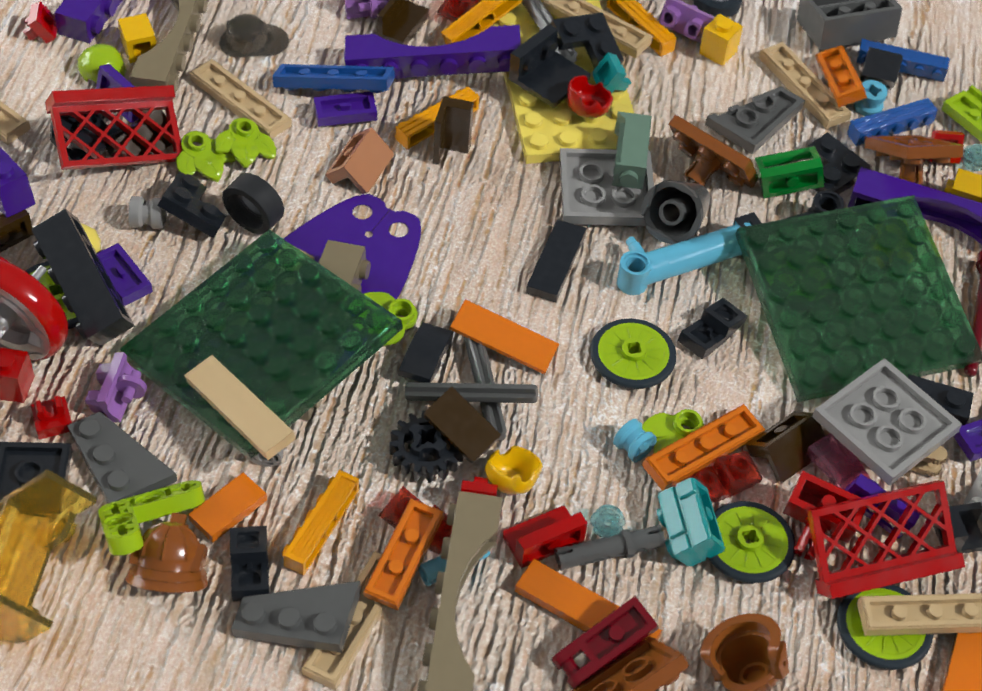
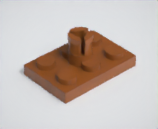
(913, 151)
(711, 155)
(639, 669)

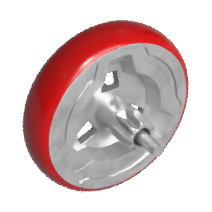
(29, 313)

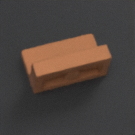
(361, 160)

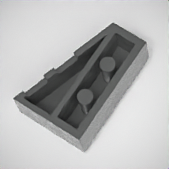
(848, 21)

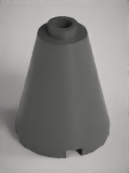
(675, 210)

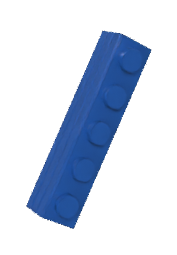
(913, 61)
(893, 121)

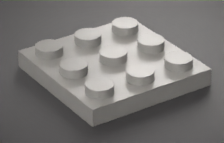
(589, 191)
(886, 421)

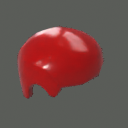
(588, 99)

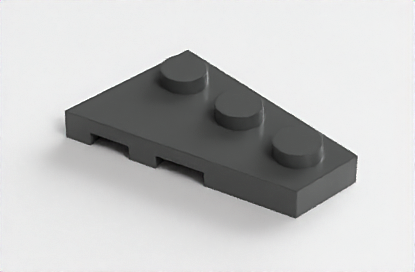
(758, 120)
(117, 460)
(300, 617)

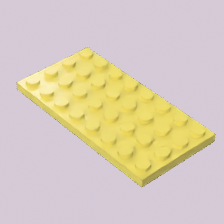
(549, 128)

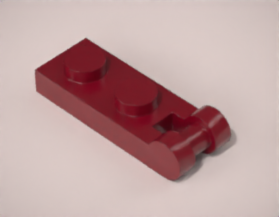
(605, 641)

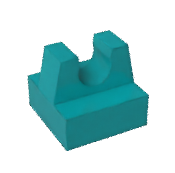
(611, 74)

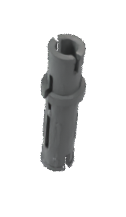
(622, 544)

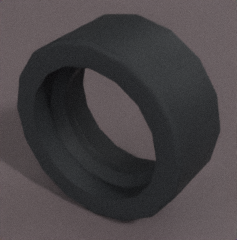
(253, 203)

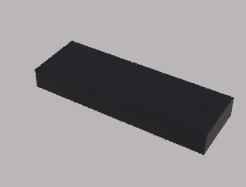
(556, 260)

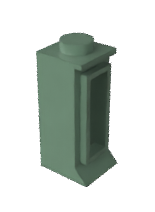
(631, 150)

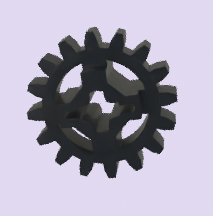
(427, 449)

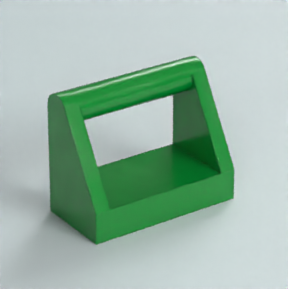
(792, 176)

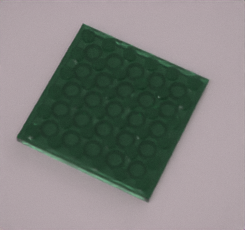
(856, 291)
(274, 324)

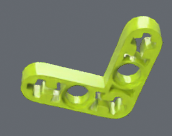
(122, 517)

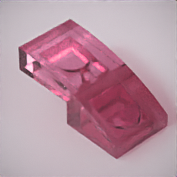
(836, 461)

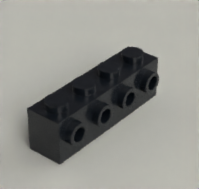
(82, 278)

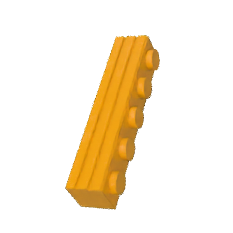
(634, 14)
(478, 19)
(422, 124)
(320, 522)

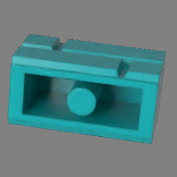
(689, 522)

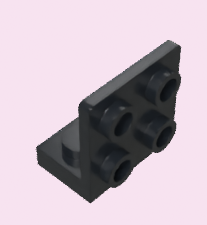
(541, 69)

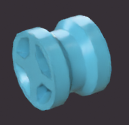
(876, 95)
(634, 440)

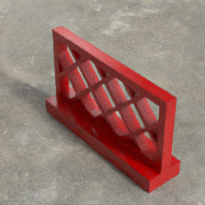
(107, 102)
(890, 570)

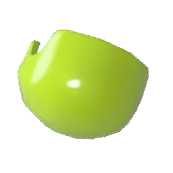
(96, 56)

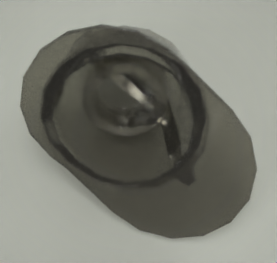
(251, 36)

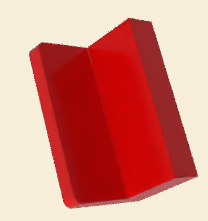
(543, 534)

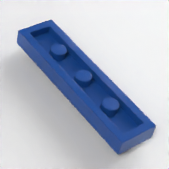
(334, 77)

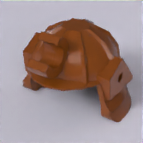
(169, 559)
(746, 653)

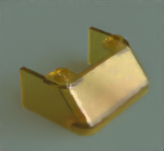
(31, 525)

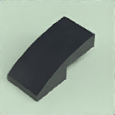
(713, 329)
(425, 353)
(249, 562)

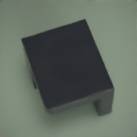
(881, 67)
(965, 527)

